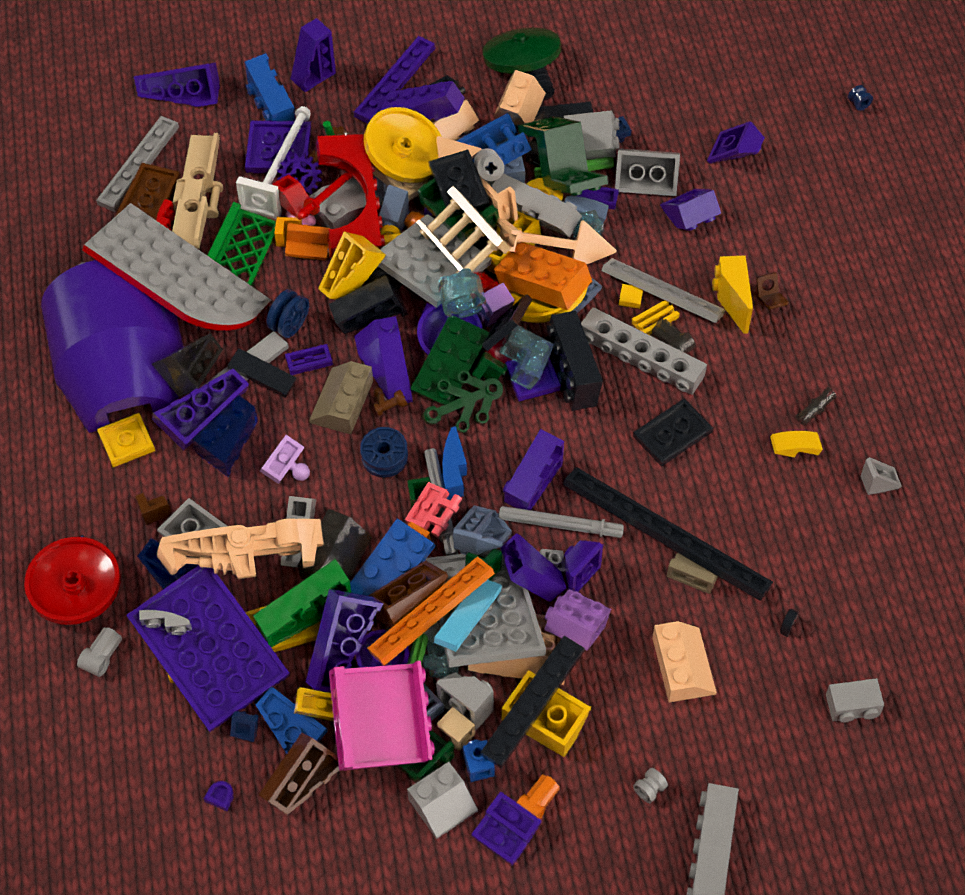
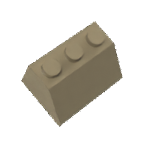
(343, 397)

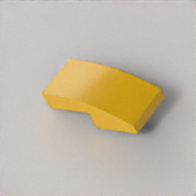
(792, 442)

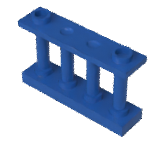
(495, 132)

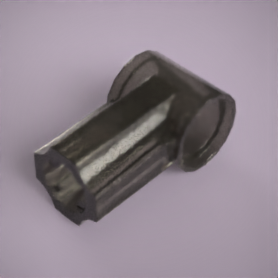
(672, 336)

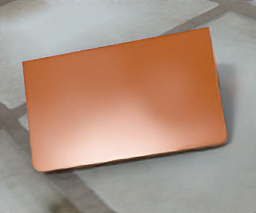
(307, 241)

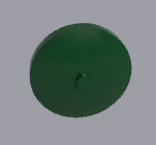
(521, 50)

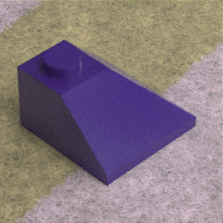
(736, 143)
(582, 563)

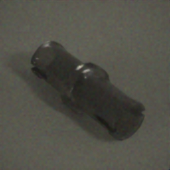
(816, 406)

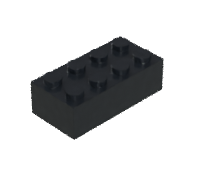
(574, 361)

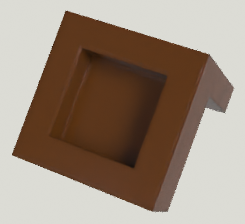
(153, 509)

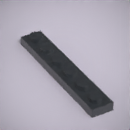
(532, 702)

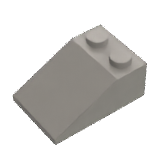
(342, 205)

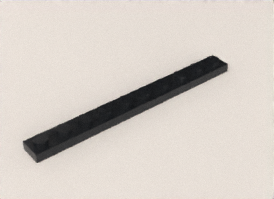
(668, 533)

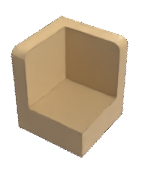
(457, 727)

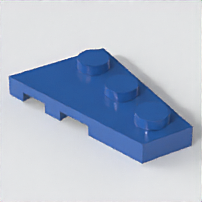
(284, 723)

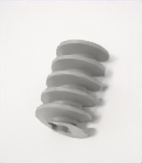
(494, 170)

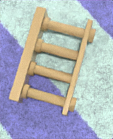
(482, 229)

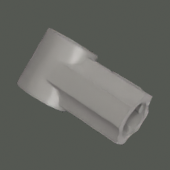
(96, 658)

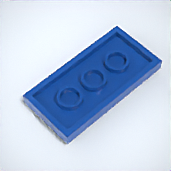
(394, 555)

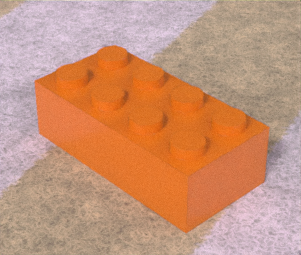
(543, 275)

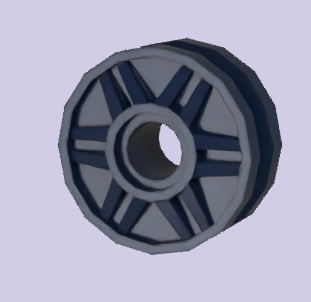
(287, 313)
(384, 440)

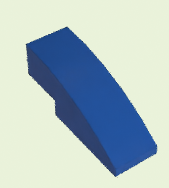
(454, 465)

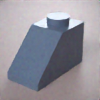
(395, 207)

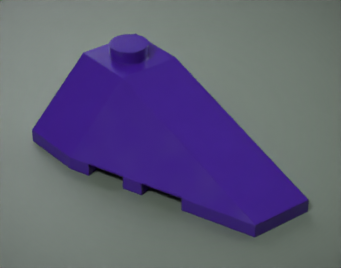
(187, 85)
(381, 348)

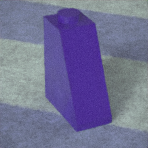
(532, 569)

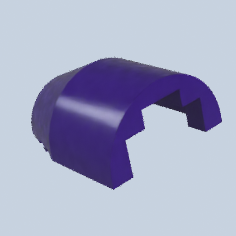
(105, 343)

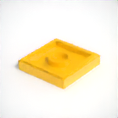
(126, 440)

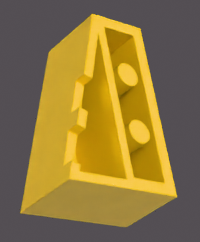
(350, 265)

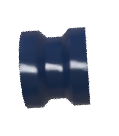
(860, 97)

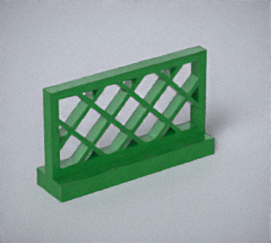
(226, 235)

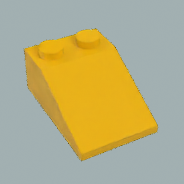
(734, 290)

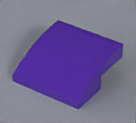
(506, 828)

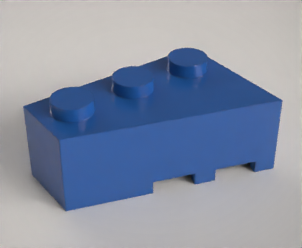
(267, 91)

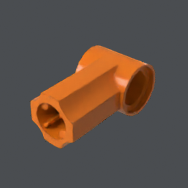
(539, 796)

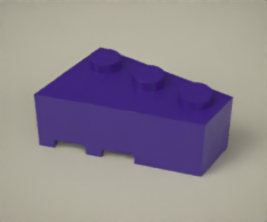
(313, 56)

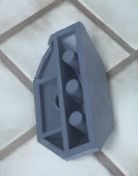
(480, 531)

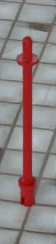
(311, 205)

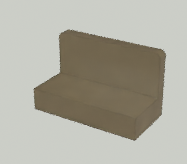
(691, 574)

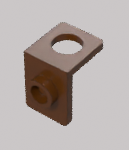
(771, 297)

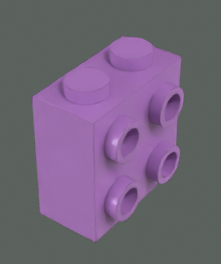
(577, 618)

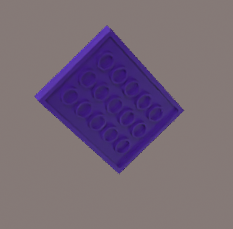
(224, 656)

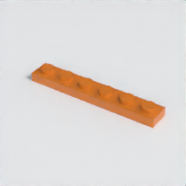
(430, 611)

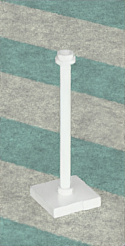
(262, 196)

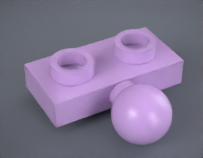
(284, 459)

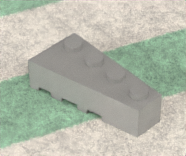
(547, 209)

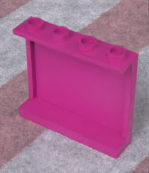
(381, 716)

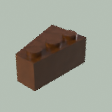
(299, 774)

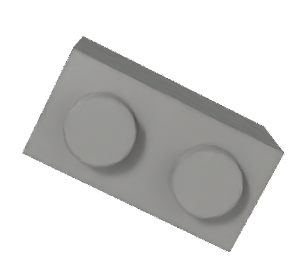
(854, 700)

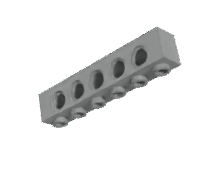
(653, 351)

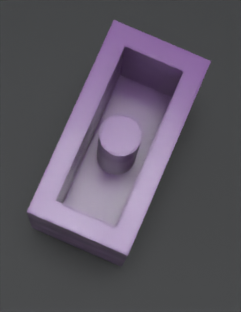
(497, 303)

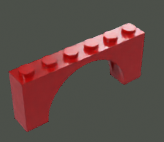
(350, 155)

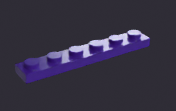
(395, 78)

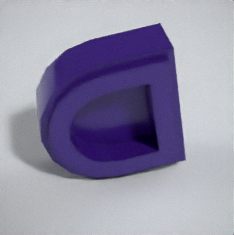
(220, 795)

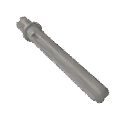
(436, 478)
(561, 521)

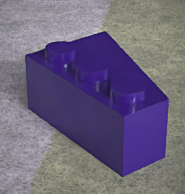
(535, 471)

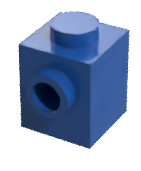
(477, 765)

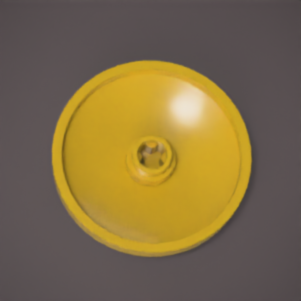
(402, 144)

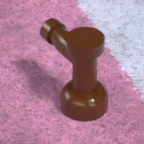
(383, 404)

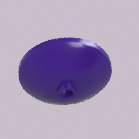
(432, 324)

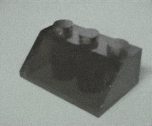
(342, 541)

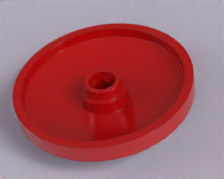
(72, 580)

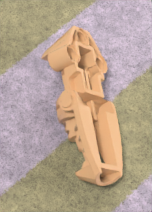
(235, 546)

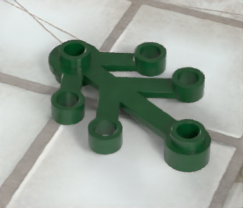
(465, 400)

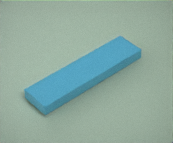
(467, 616)

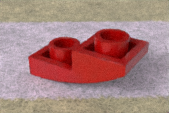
(166, 214)

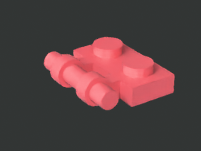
(428, 506)

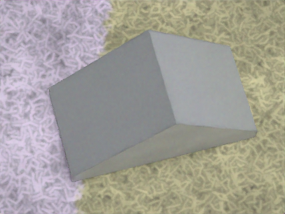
(879, 477)

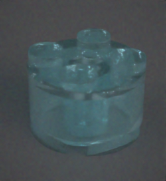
(461, 293)

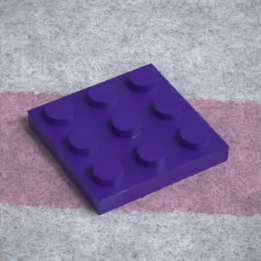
(266, 140)

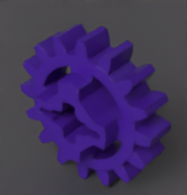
(297, 164)

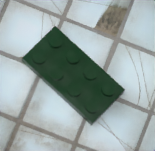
(451, 353)

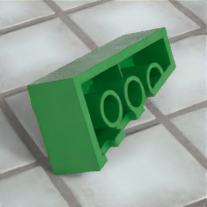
(301, 605)

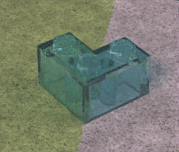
(529, 352)

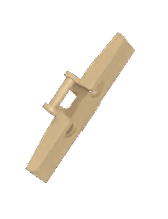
(190, 194)

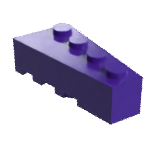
(429, 100)
(190, 414)
(340, 634)

